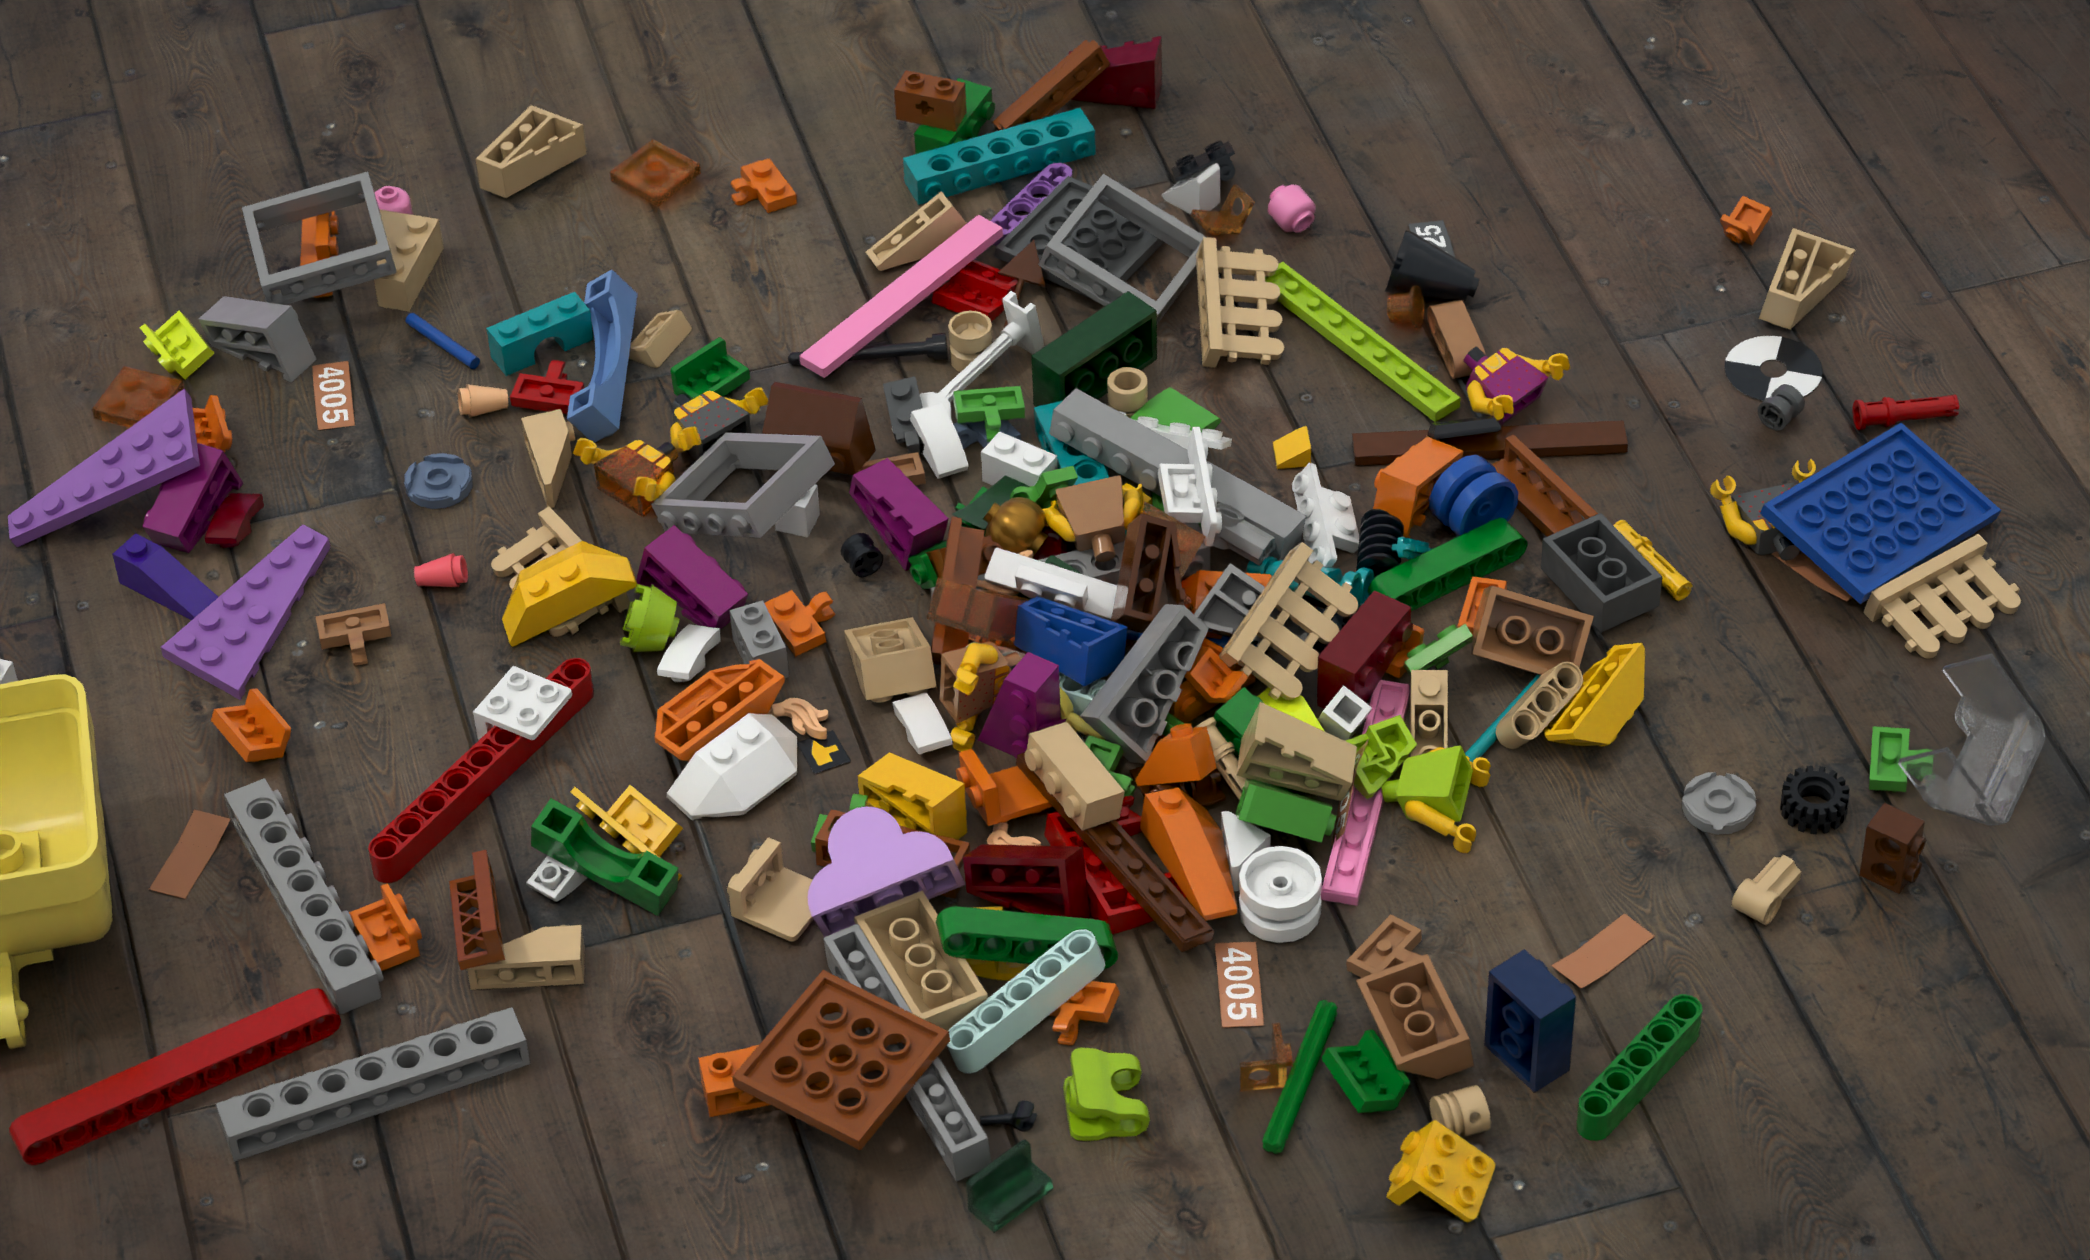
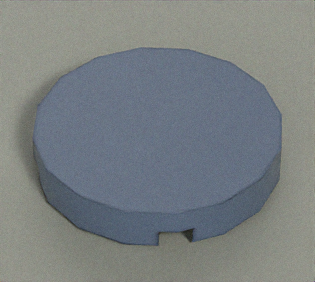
(438, 481)

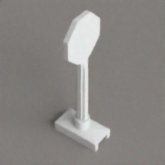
(1022, 330)

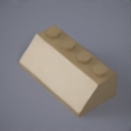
(911, 951)

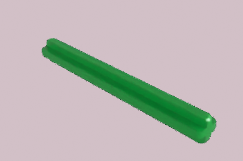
(1299, 1077)

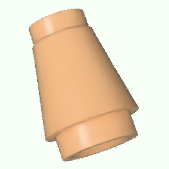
(481, 400)

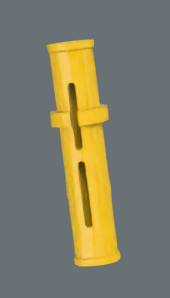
(1672, 580)

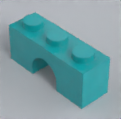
(515, 339)

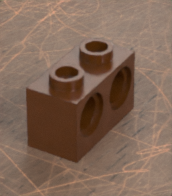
(1892, 848)

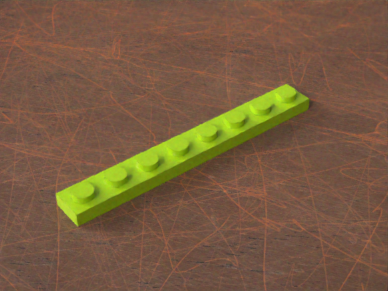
(1364, 344)

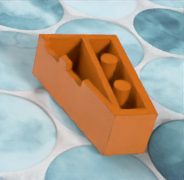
(1409, 480)

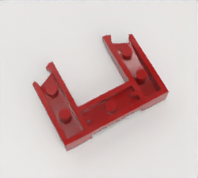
(1107, 895)

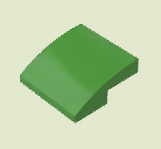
(1174, 407)

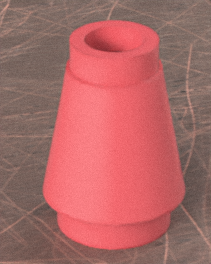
(442, 572)

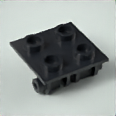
(1215, 153)

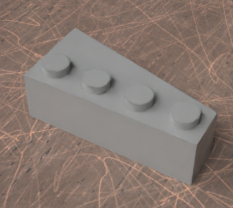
(1147, 681)

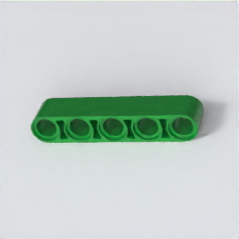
(1452, 564)
(1013, 935)
(1639, 1067)

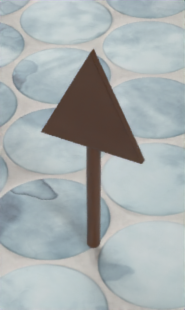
(1025, 269)

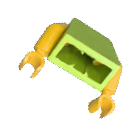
(1436, 789)

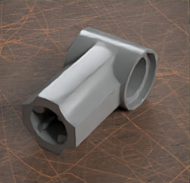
(1242, 535)

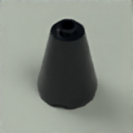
(1432, 270)

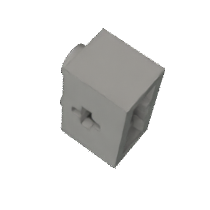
(758, 637)

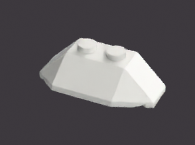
(737, 769)

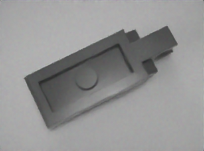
(902, 399)

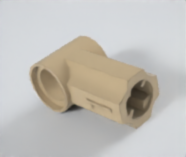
(1764, 894)

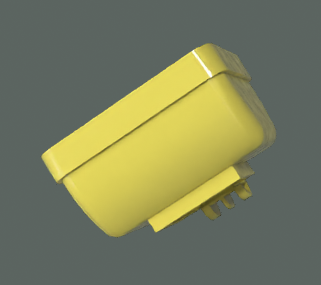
(49, 833)

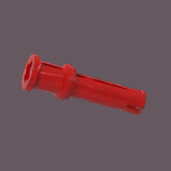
(1890, 411)

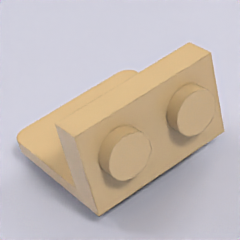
(770, 894)

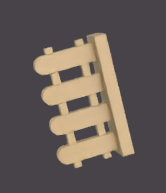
(1215, 317)
(540, 541)
(1940, 577)
(1291, 606)

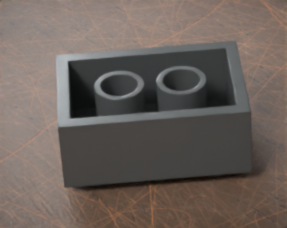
(1601, 572)

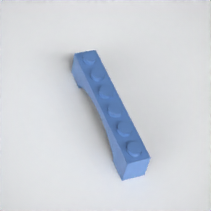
(612, 309)

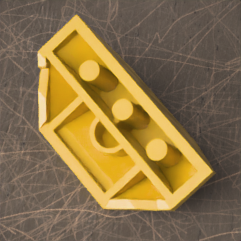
(564, 589)
(1605, 700)

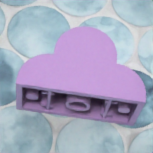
(876, 867)

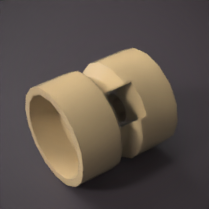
(968, 336)

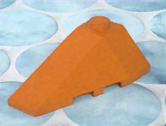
(1191, 850)

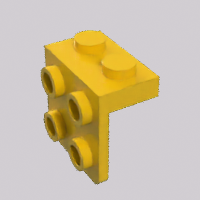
(1442, 1169)

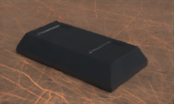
(1463, 427)

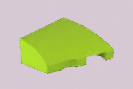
(1385, 751)

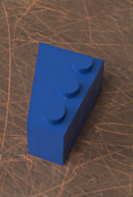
(1075, 640)

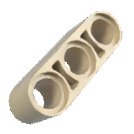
(1528, 714)

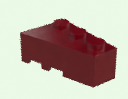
(1131, 77)
(1363, 648)
(1030, 878)

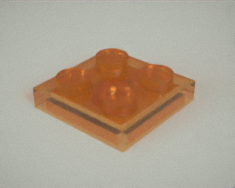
(655, 172)
(134, 396)

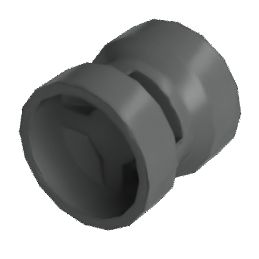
(1783, 405)

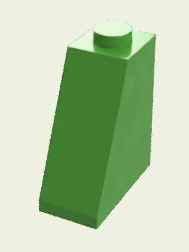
(1285, 811)

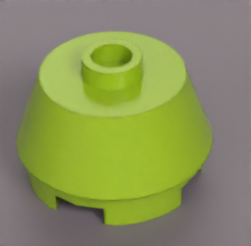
(650, 620)

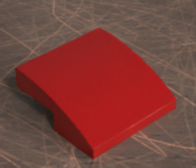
(975, 289)

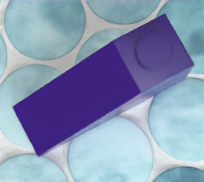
(161, 577)

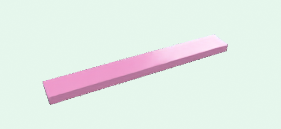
(901, 296)
(1353, 849)

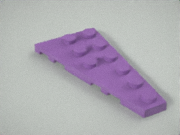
(136, 460)
(245, 621)

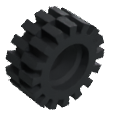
(1810, 814)

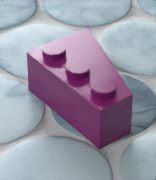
(898, 510)
(691, 579)
(1023, 703)

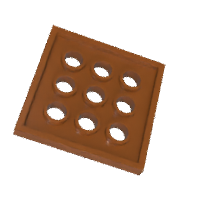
(845, 1080)

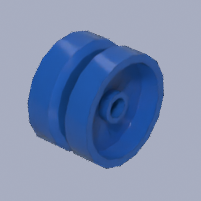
(1472, 495)

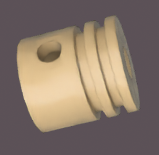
(1127, 390)
(1462, 1111)

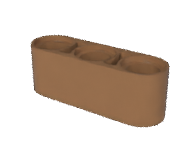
(1453, 335)

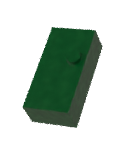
(1088, 353)

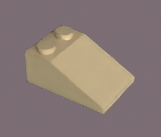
(891, 659)

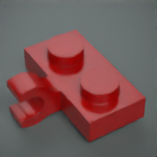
(545, 392)

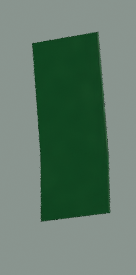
(998, 493)

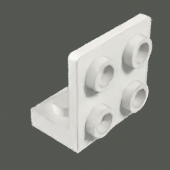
(520, 704)

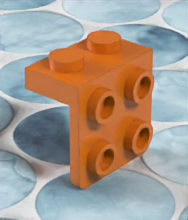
(998, 794)

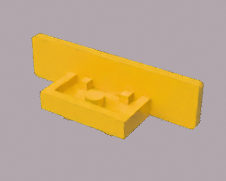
(635, 819)

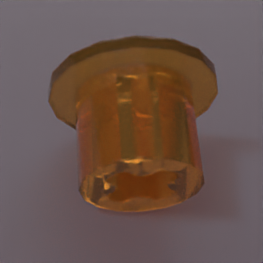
(1406, 307)

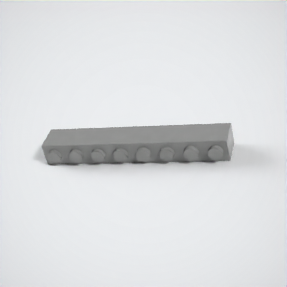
(1138, 452)

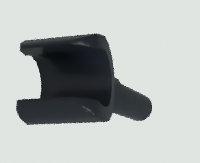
(1021, 1119)

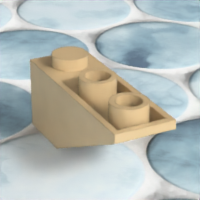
(1429, 709)

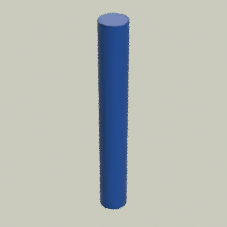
(442, 340)

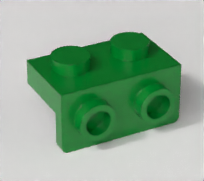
(708, 371)
(1367, 1074)

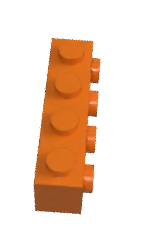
(718, 1084)

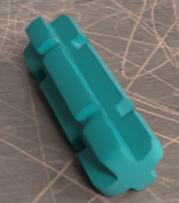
(1410, 548)

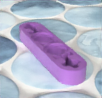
(1043, 183)

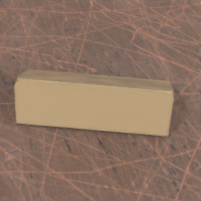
(659, 338)

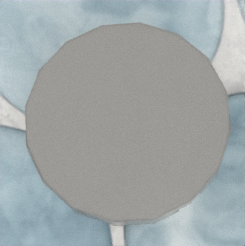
(1719, 803)

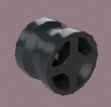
(861, 555)

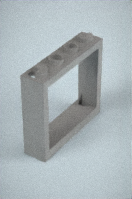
(328, 273)
(1098, 282)
(799, 462)

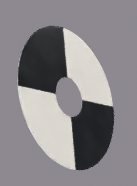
(1745, 359)

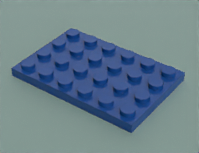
(1880, 512)

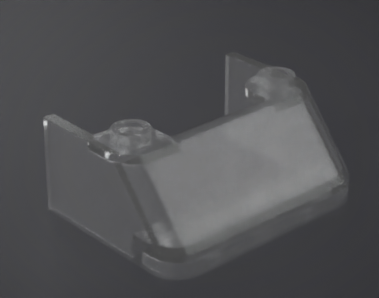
(1998, 750)

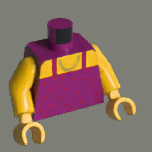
(1508, 382)

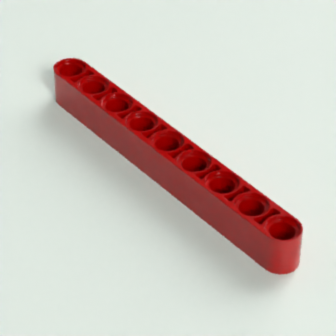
(469, 783)
(174, 1076)

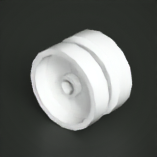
(1280, 894)

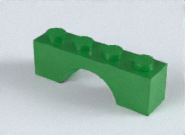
(571, 841)

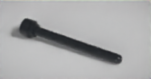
(934, 347)

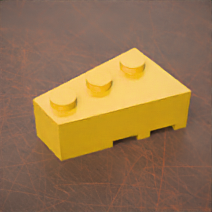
(916, 796)

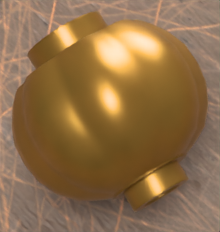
(1016, 525)

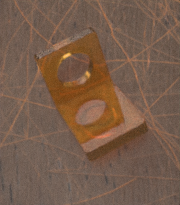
(1225, 220)
(1276, 1067)

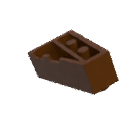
(1148, 573)

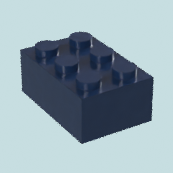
(1529, 1020)

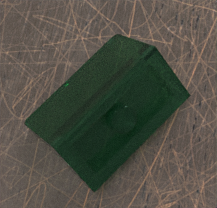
(1007, 1187)

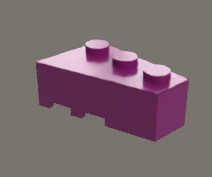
(190, 499)

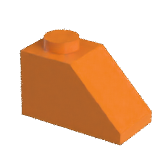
(1179, 757)

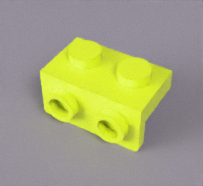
(179, 345)

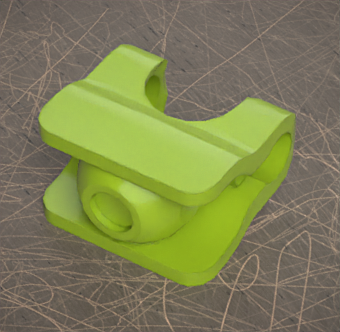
(1092, 1096)

